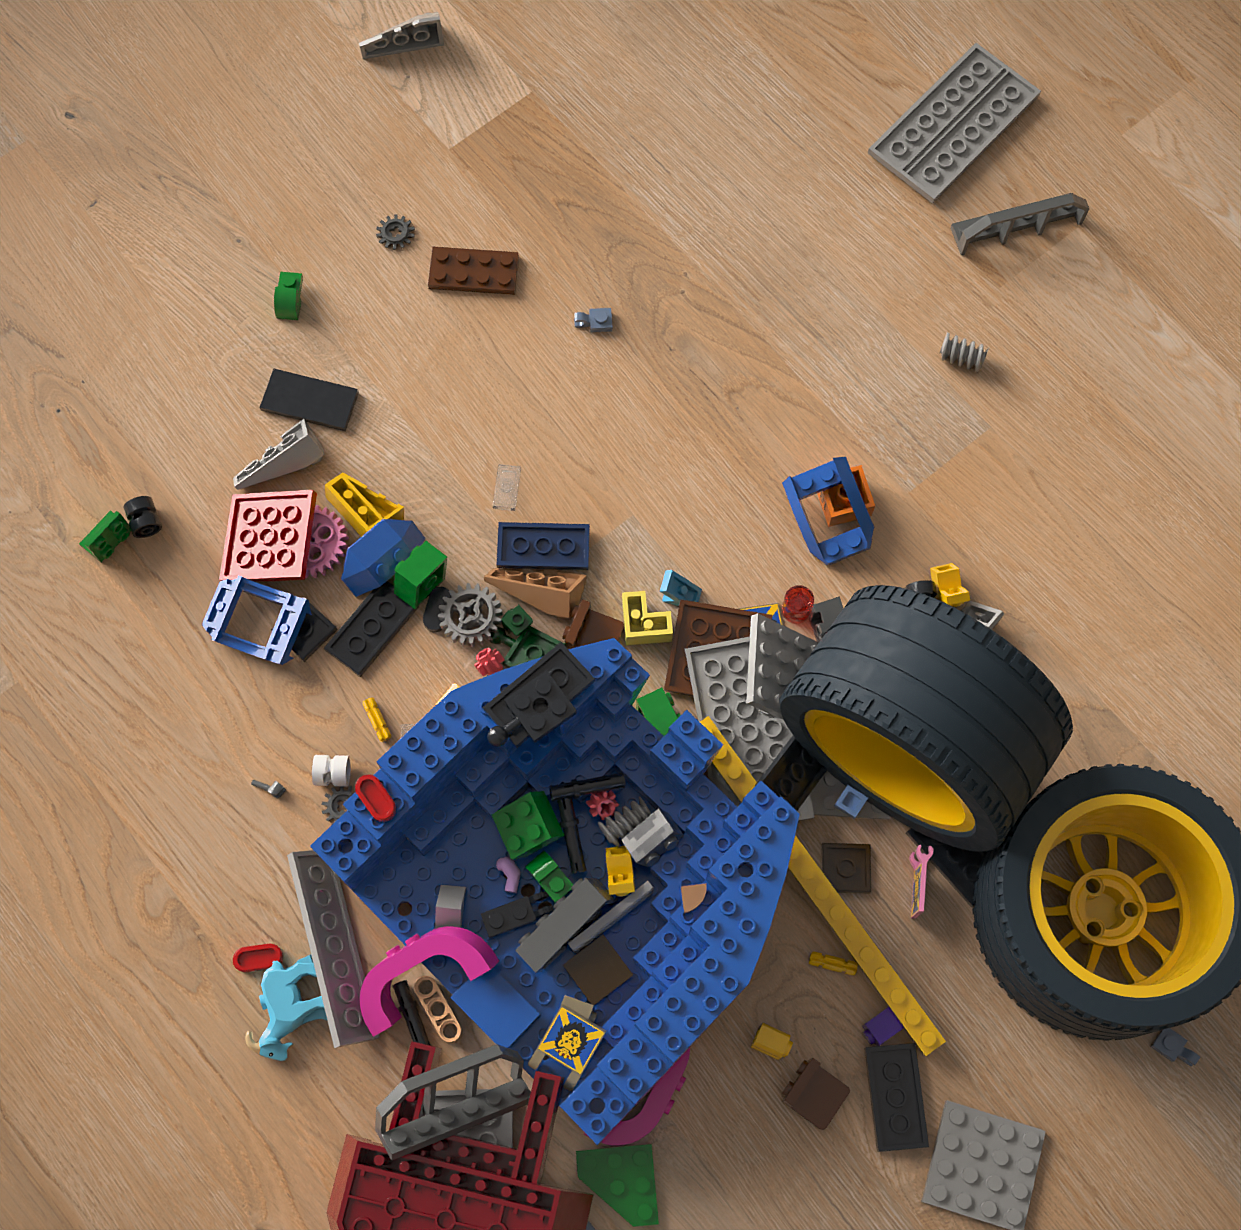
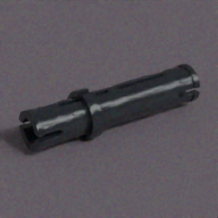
(582, 787)
(572, 838)
(410, 1012)

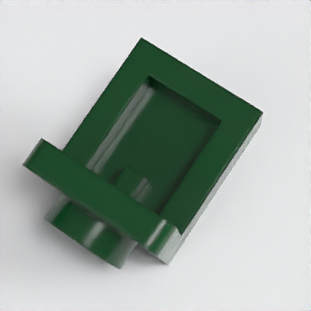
(516, 620)

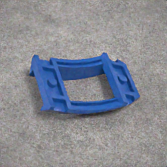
(816, 481)
(285, 628)

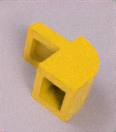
(949, 585)
(620, 871)

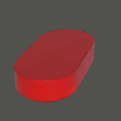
(375, 798)
(257, 957)

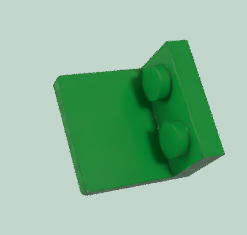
(106, 536)

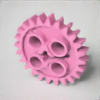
(331, 547)

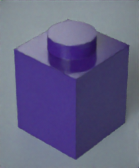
(882, 1027)

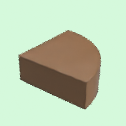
(693, 896)

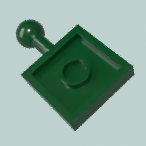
(528, 646)

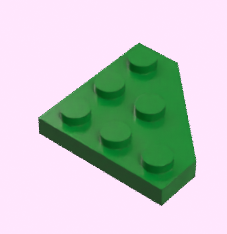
(623, 1180)

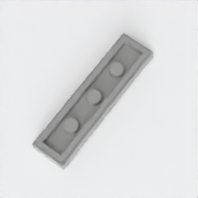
(611, 917)

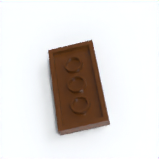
(473, 270)

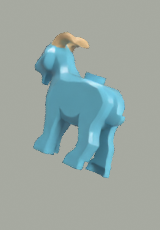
(285, 1007)

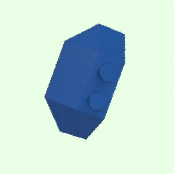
(377, 553)

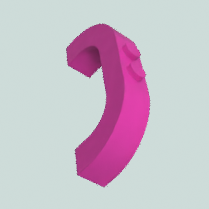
(456, 942)
(656, 1104)

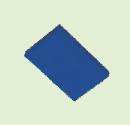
(495, 1007)

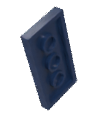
(543, 546)

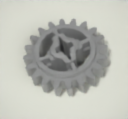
(477, 599)

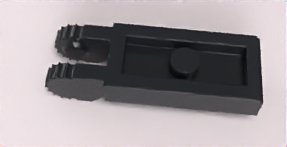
(514, 914)

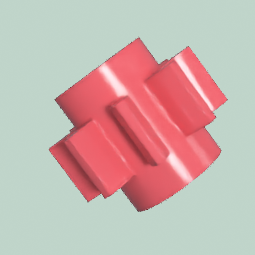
(489, 661)
(605, 809)

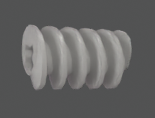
(963, 352)
(624, 823)

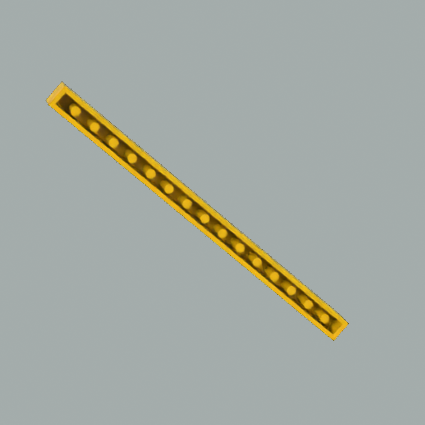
(837, 914)

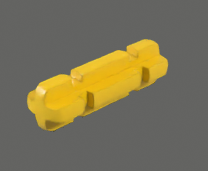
(377, 719)
(833, 963)

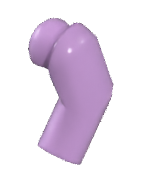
(512, 873)

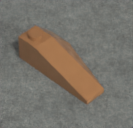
(548, 593)

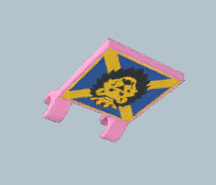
(919, 880)

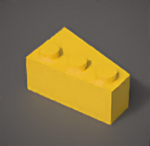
(359, 504)

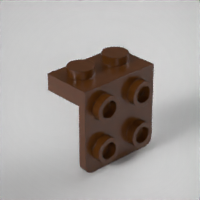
(590, 627)
(815, 1094)

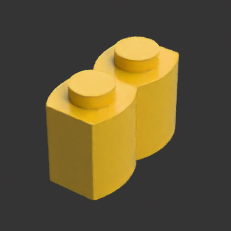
(772, 1042)

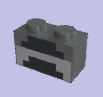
(652, 838)

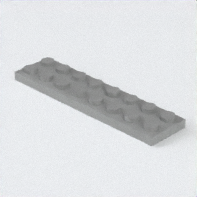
(331, 946)

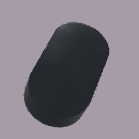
(432, 609)

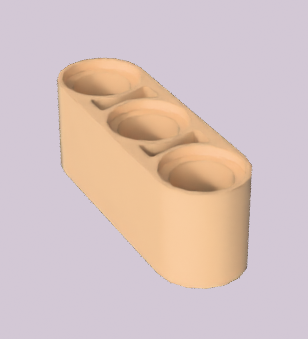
(429, 1001)

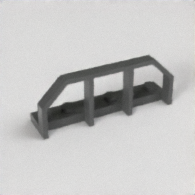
(1019, 218)
(459, 1116)

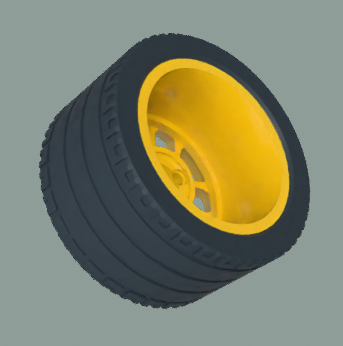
(928, 716)
(1191, 845)

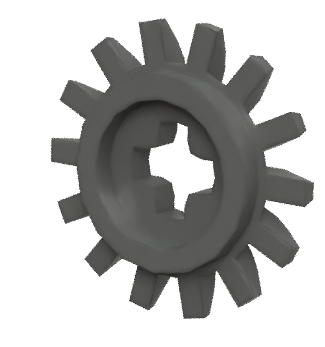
(389, 226)
(332, 804)

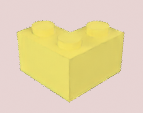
(643, 626)

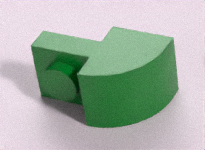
(287, 296)
(549, 876)

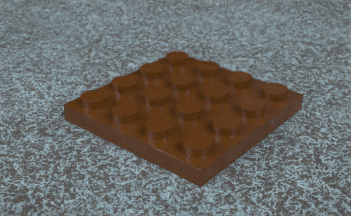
(699, 626)

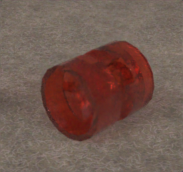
(797, 604)

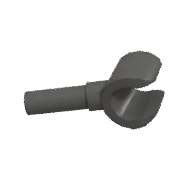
(275, 790)

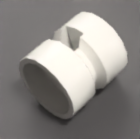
(331, 770)

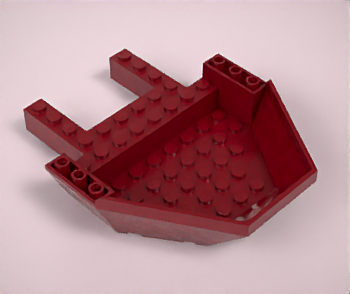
(457, 1179)

